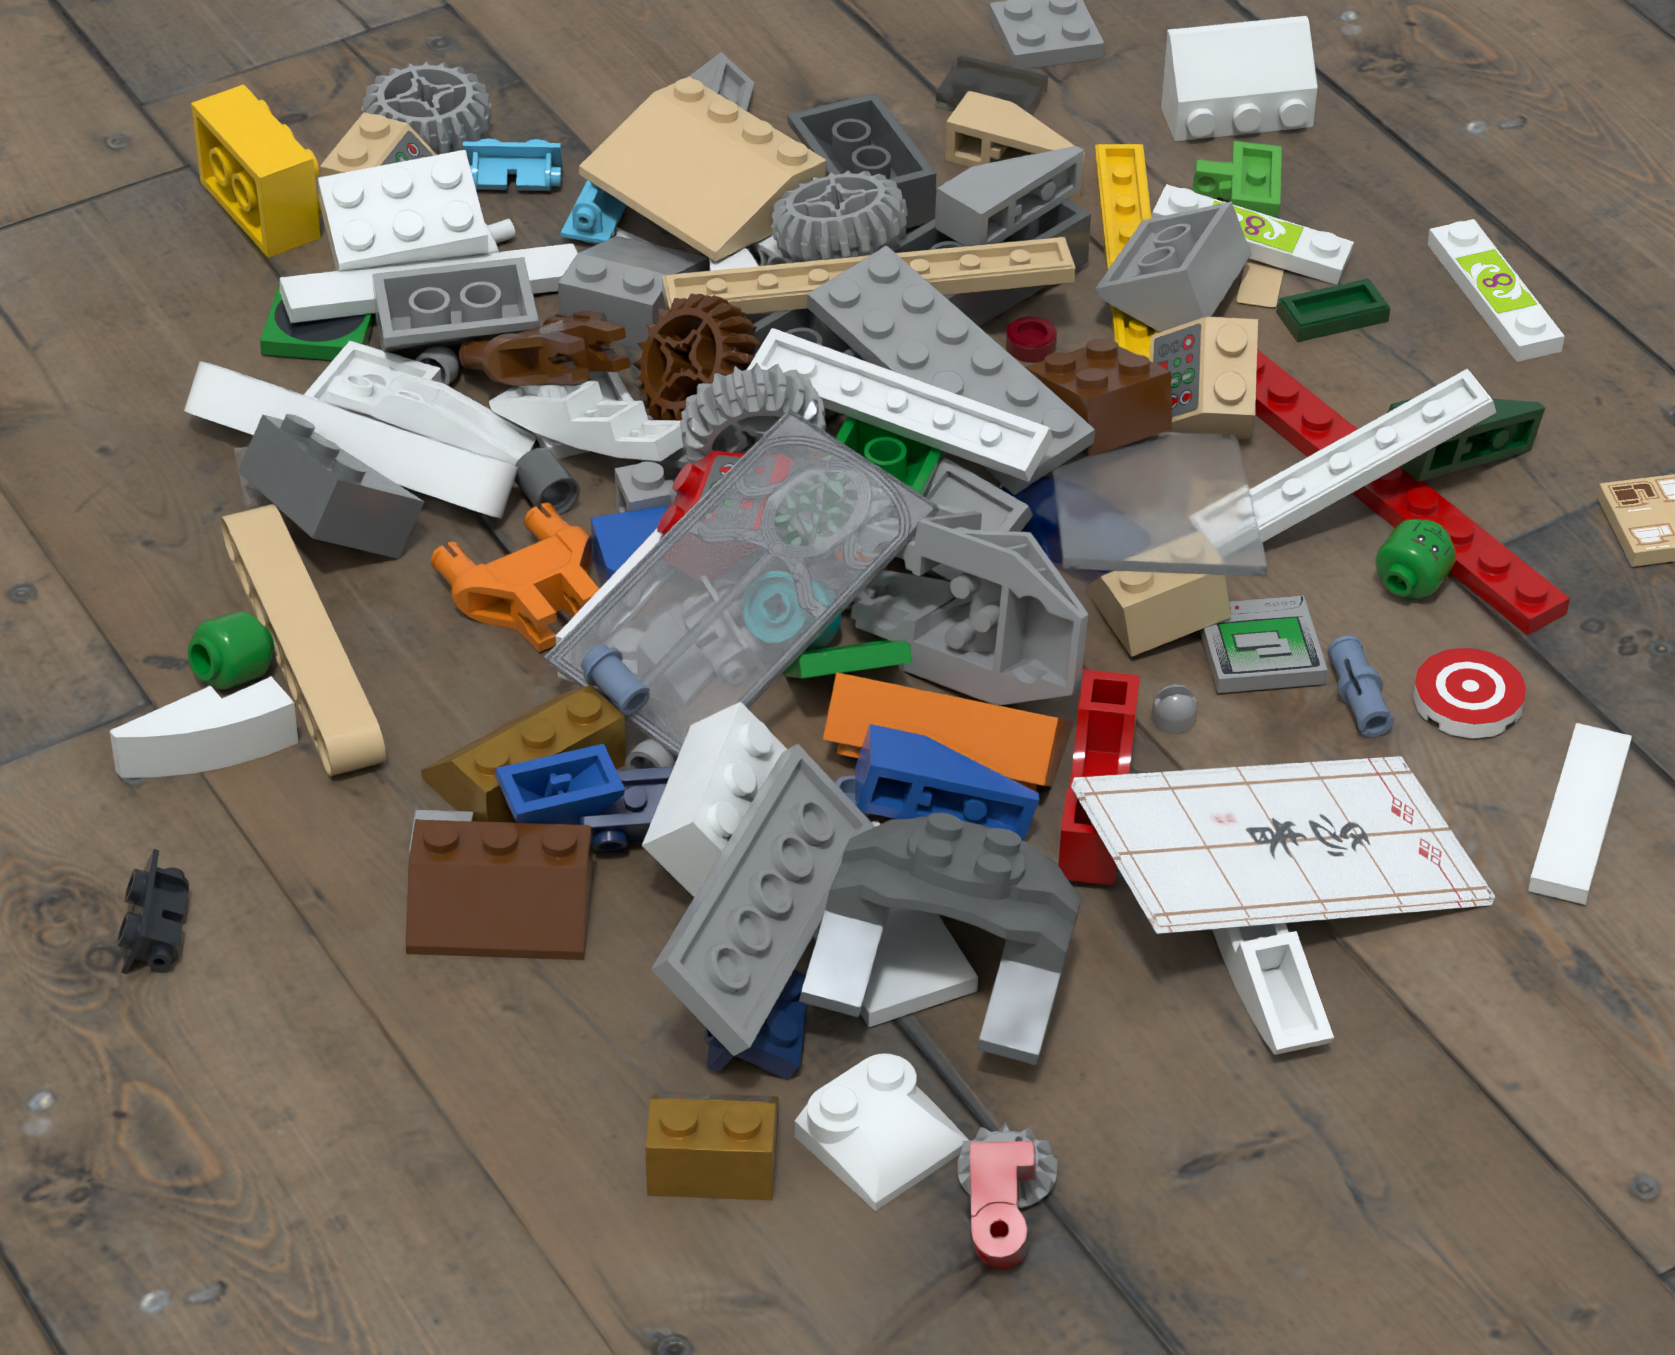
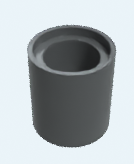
(546, 480)

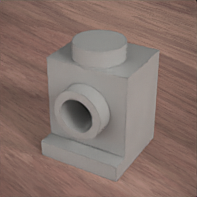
(642, 487)

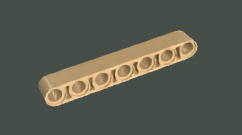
(303, 640)

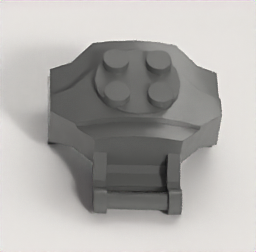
(962, 874)

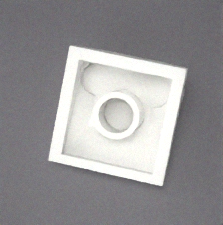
(878, 1129)

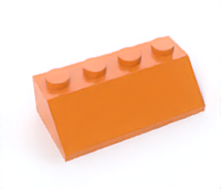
(1004, 739)

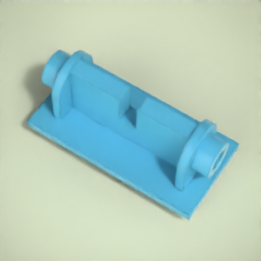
(535, 163)
(593, 216)

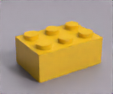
(257, 170)

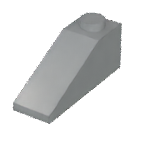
(1006, 195)

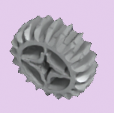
(435, 101)
(839, 217)
(743, 407)

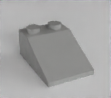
(624, 283)

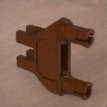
(549, 354)

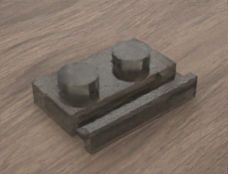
(991, 79)

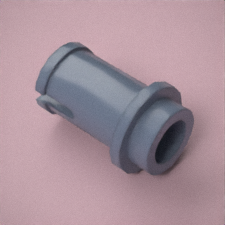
(605, 668)

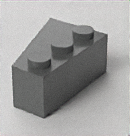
(328, 488)

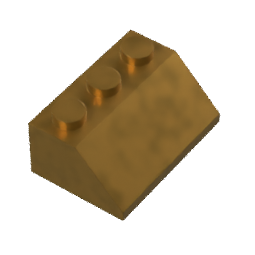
(556, 726)

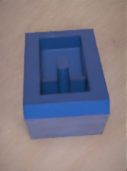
(619, 536)
(561, 786)

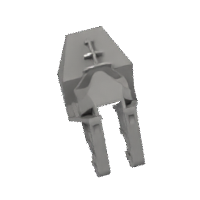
(995, 631)

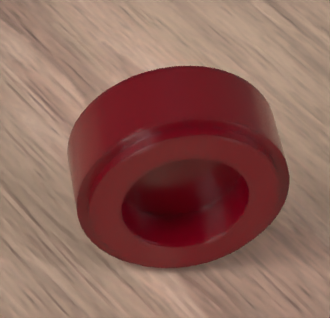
(1031, 339)

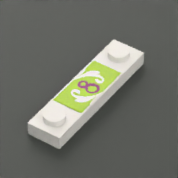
(1272, 239)
(1495, 290)

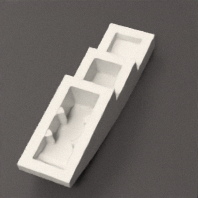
(587, 422)

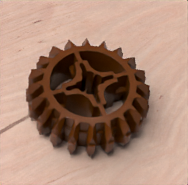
(688, 348)

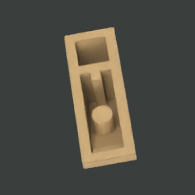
(996, 130)

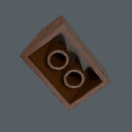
(499, 889)

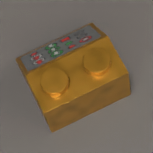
(711, 1145)

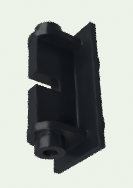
(144, 932)

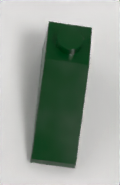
(1494, 438)

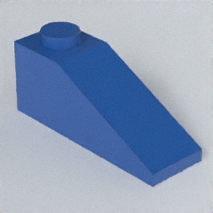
(916, 776)

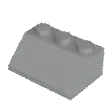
(1177, 266)
(453, 304)

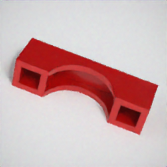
(1101, 749)

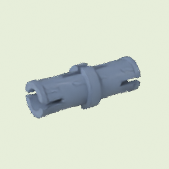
(1360, 686)

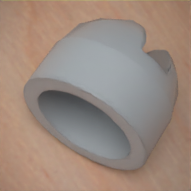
(444, 359)
(1174, 709)
(649, 755)

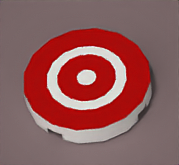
(1469, 692)

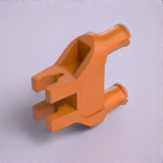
(527, 585)

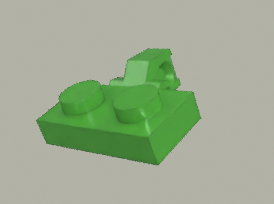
(1248, 181)

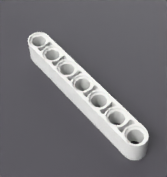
(392, 451)

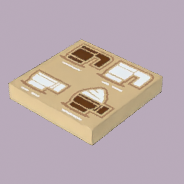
(1642, 517)

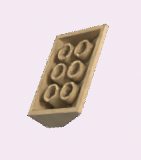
(701, 167)

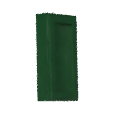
(1333, 310)

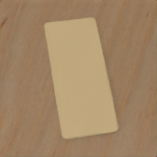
(1260, 284)

